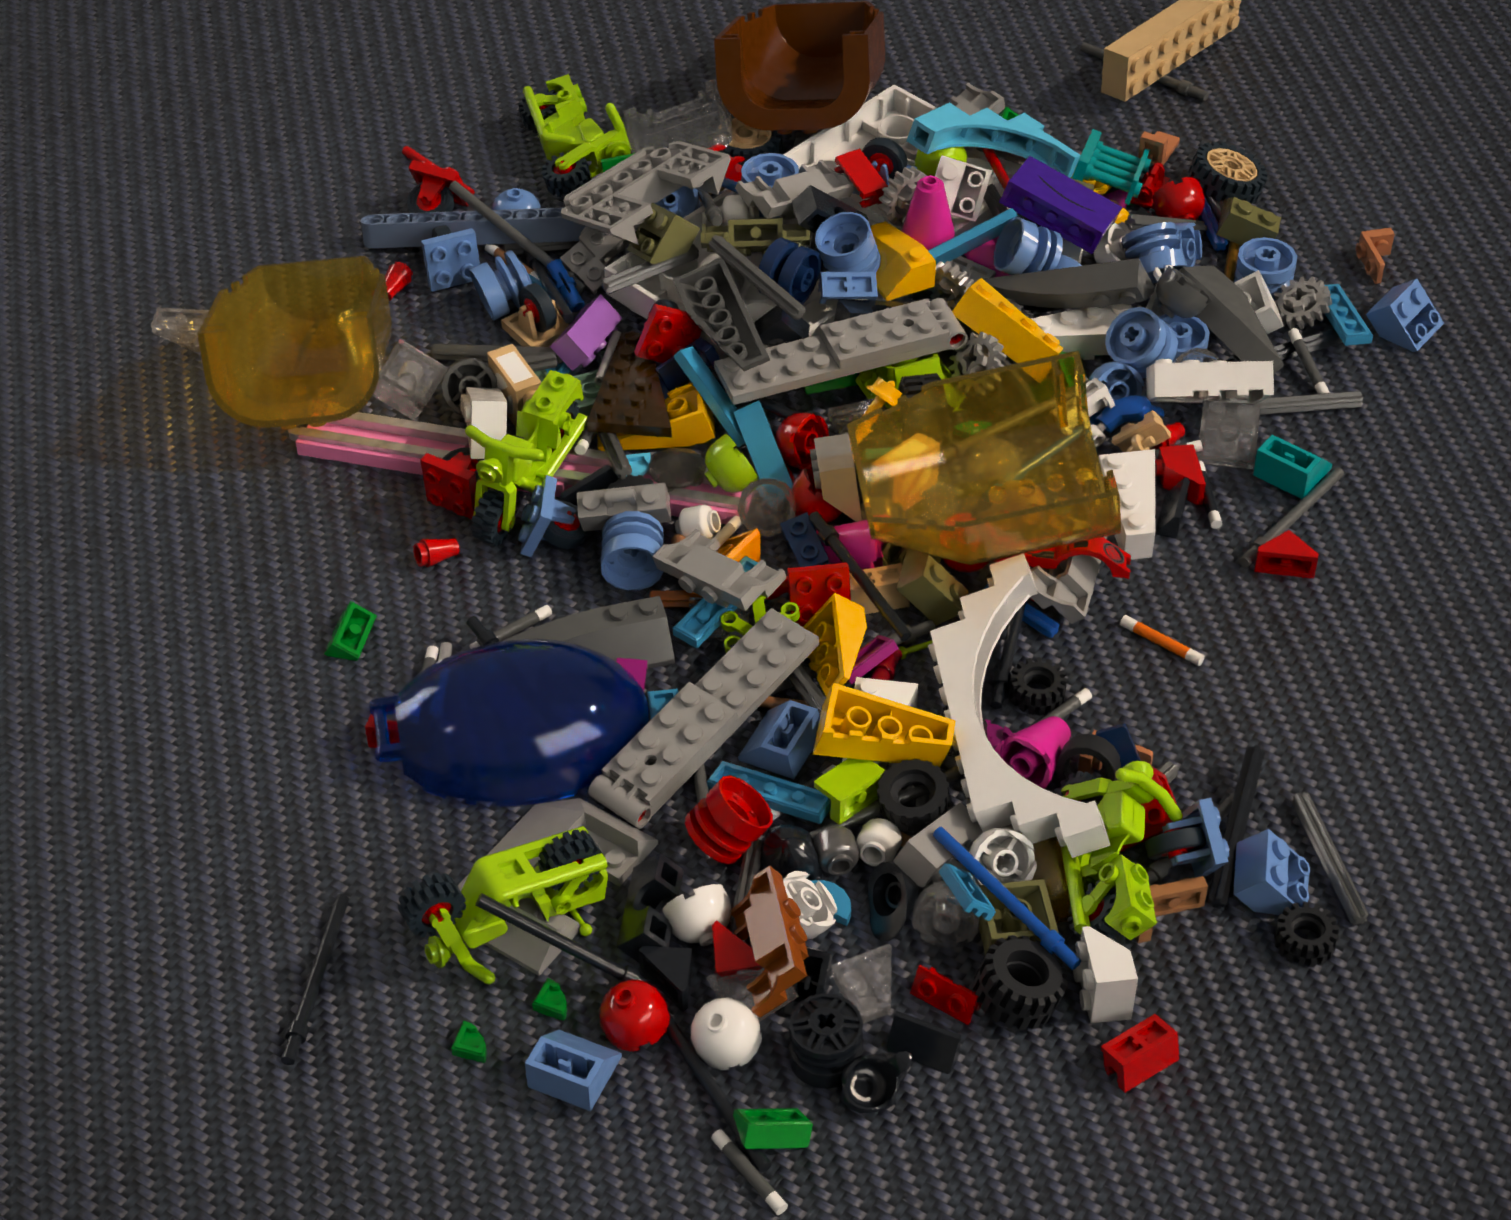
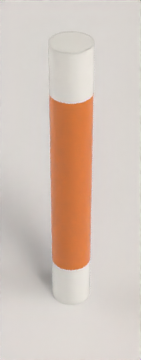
(1162, 640)

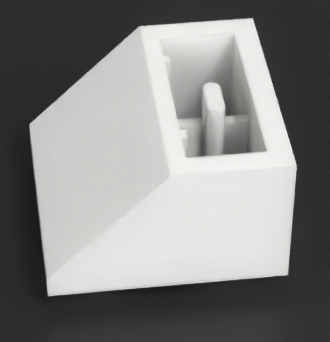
(964, 186)
(1105, 977)

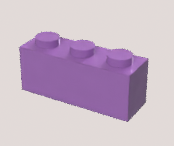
(587, 333)

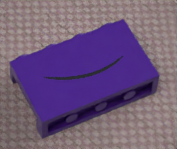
(1060, 204)

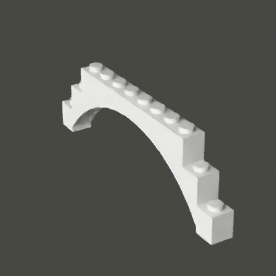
(995, 789)

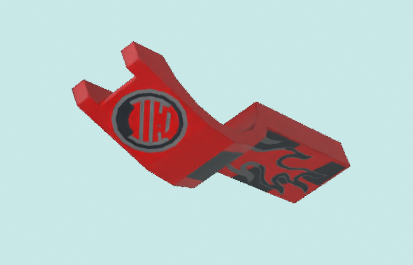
(1099, 548)

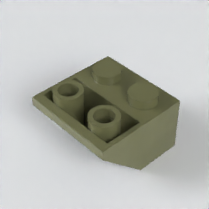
(663, 236)

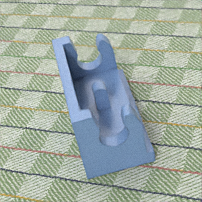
(847, 285)

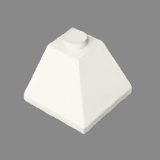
(1261, 301)

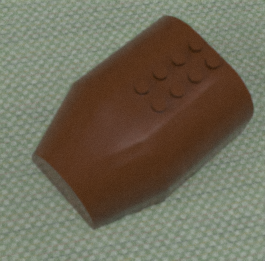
(800, 64)

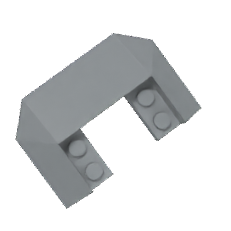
(625, 192)
(617, 840)

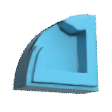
(639, 463)

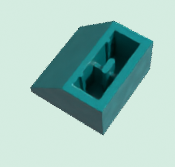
(1289, 466)

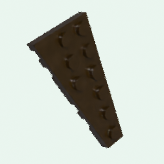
(630, 395)

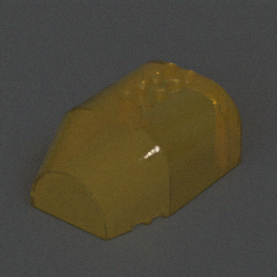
(297, 342)
(987, 465)

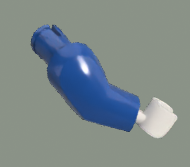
(1125, 409)

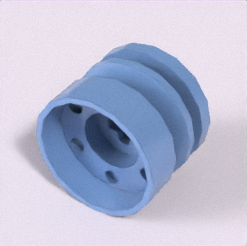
(847, 244)
(1154, 247)
(1027, 248)
(500, 285)
(628, 549)

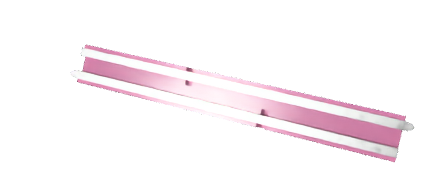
(402, 443)

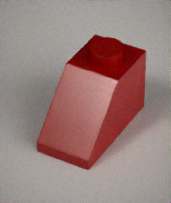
(1179, 463)

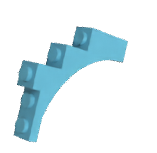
(1020, 136)

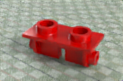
(1151, 183)
(945, 994)

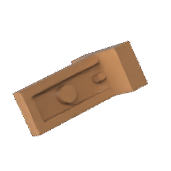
(1176, 897)

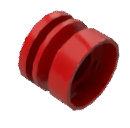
(728, 819)

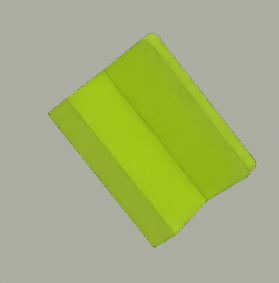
(850, 787)

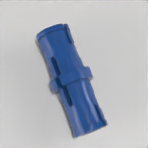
(559, 272)

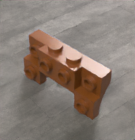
(775, 939)

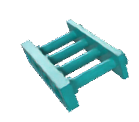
(1111, 166)

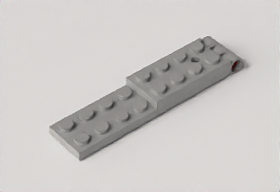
(847, 349)
(701, 719)

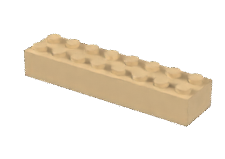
(1165, 44)

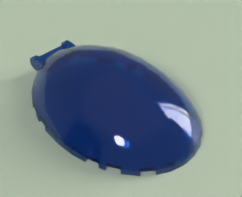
(512, 721)

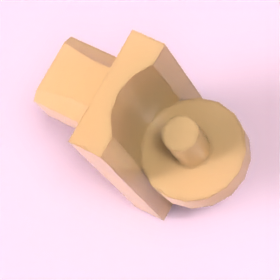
(1143, 434)

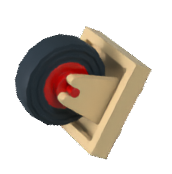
(536, 321)

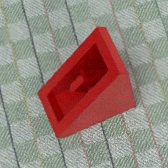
(1287, 557)
(731, 952)

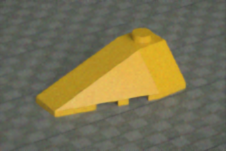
(904, 263)
(689, 421)
(840, 632)

